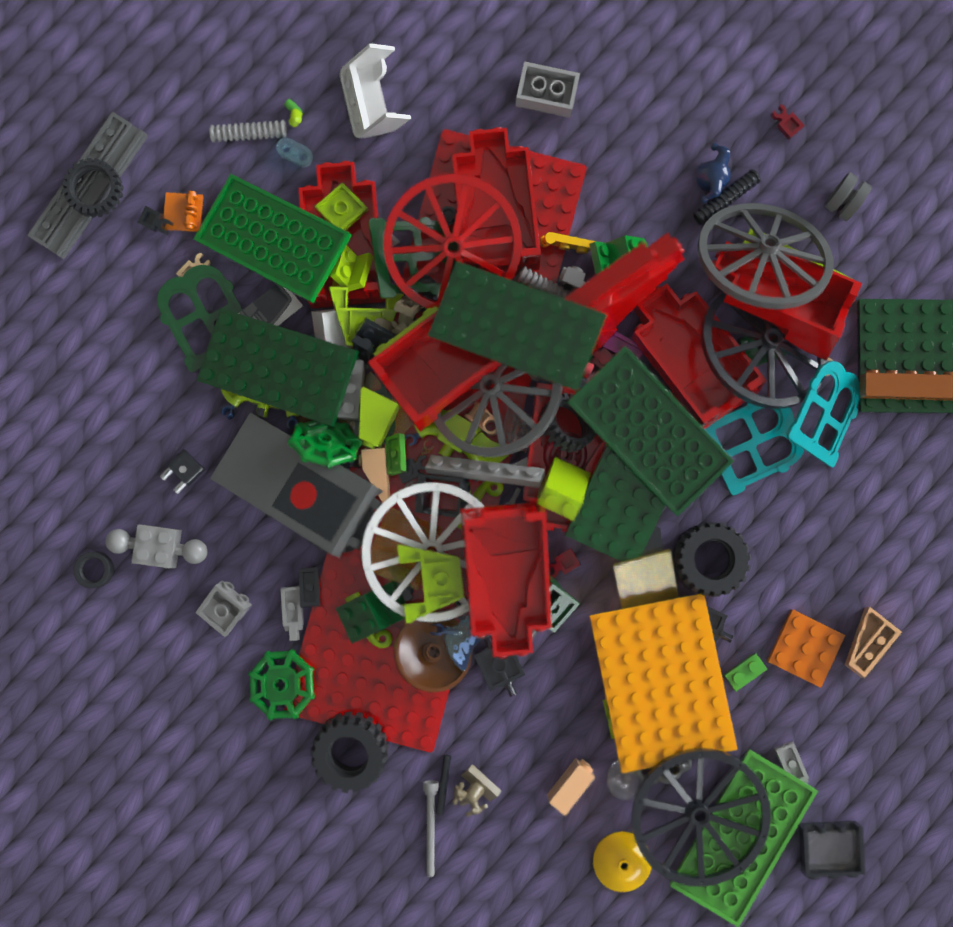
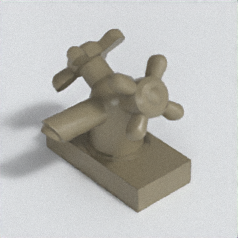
(407, 310)
(479, 786)

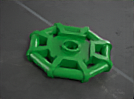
(324, 443)
(289, 677)

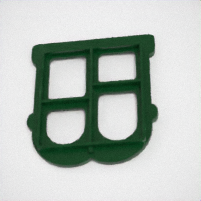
(188, 285)
(385, 288)

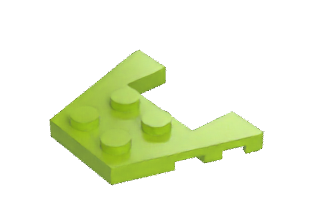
(351, 317)
(440, 580)

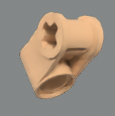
(486, 418)

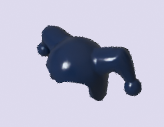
(714, 174)

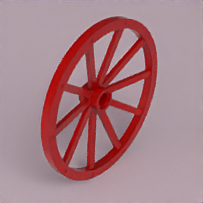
(426, 184)

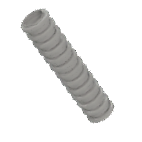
(247, 131)
(539, 283)

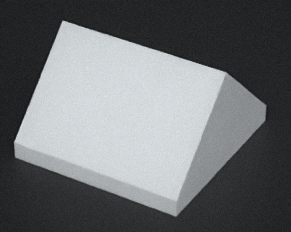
(327, 327)

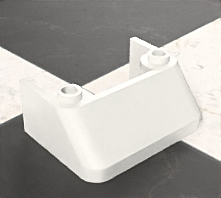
(364, 94)

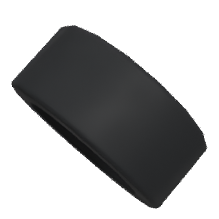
(78, 569)

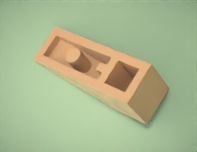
(376, 470)

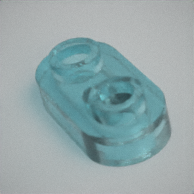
(295, 152)

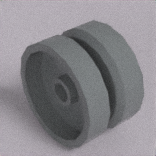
(847, 196)

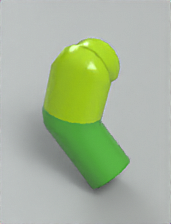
(296, 113)

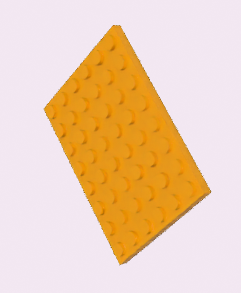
(662, 681)

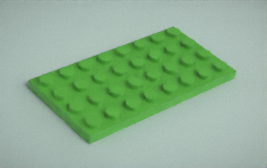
(788, 804)

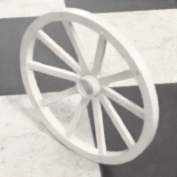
(371, 528)

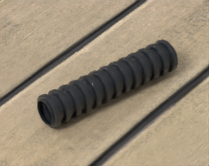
(727, 196)

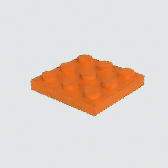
(806, 648)

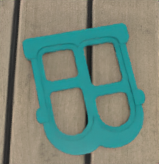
(841, 380)
(785, 419)

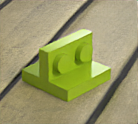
(351, 270)

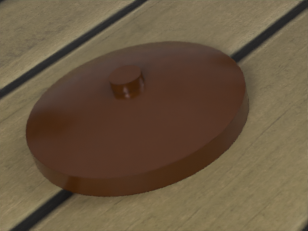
(424, 657)

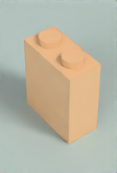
(571, 785)

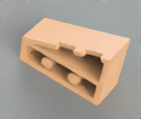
(870, 642)

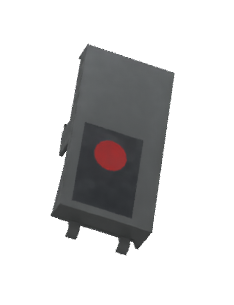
(303, 496)

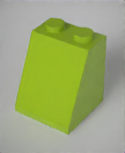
(375, 417)
(563, 488)

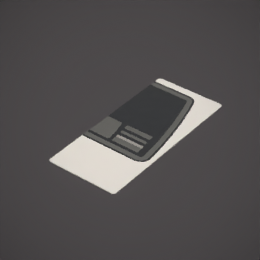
(273, 306)

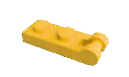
(566, 242)

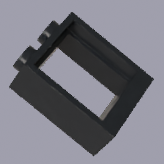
(423, 498)

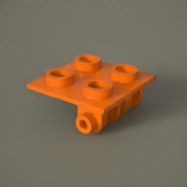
(183, 211)

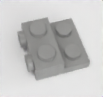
(572, 278)
(223, 607)

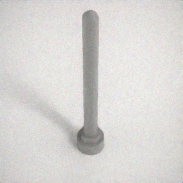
(430, 788)

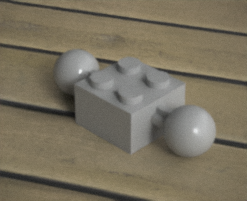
(156, 546)

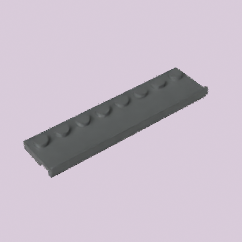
(60, 222)

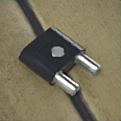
(185, 468)

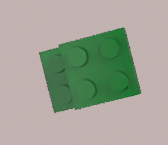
(607, 253)

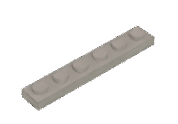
(485, 471)

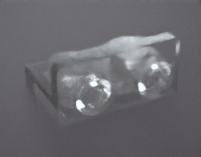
(515, 427)

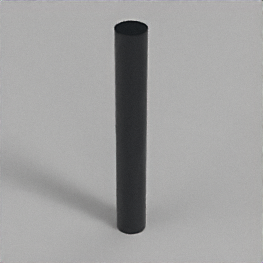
(443, 784)

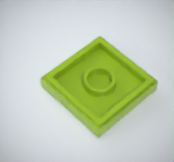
(341, 207)

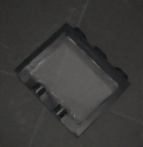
(831, 849)

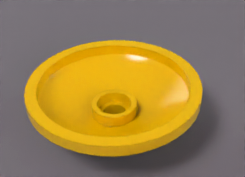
(609, 856)

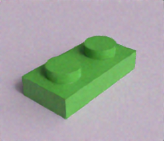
(395, 454)
(745, 672)

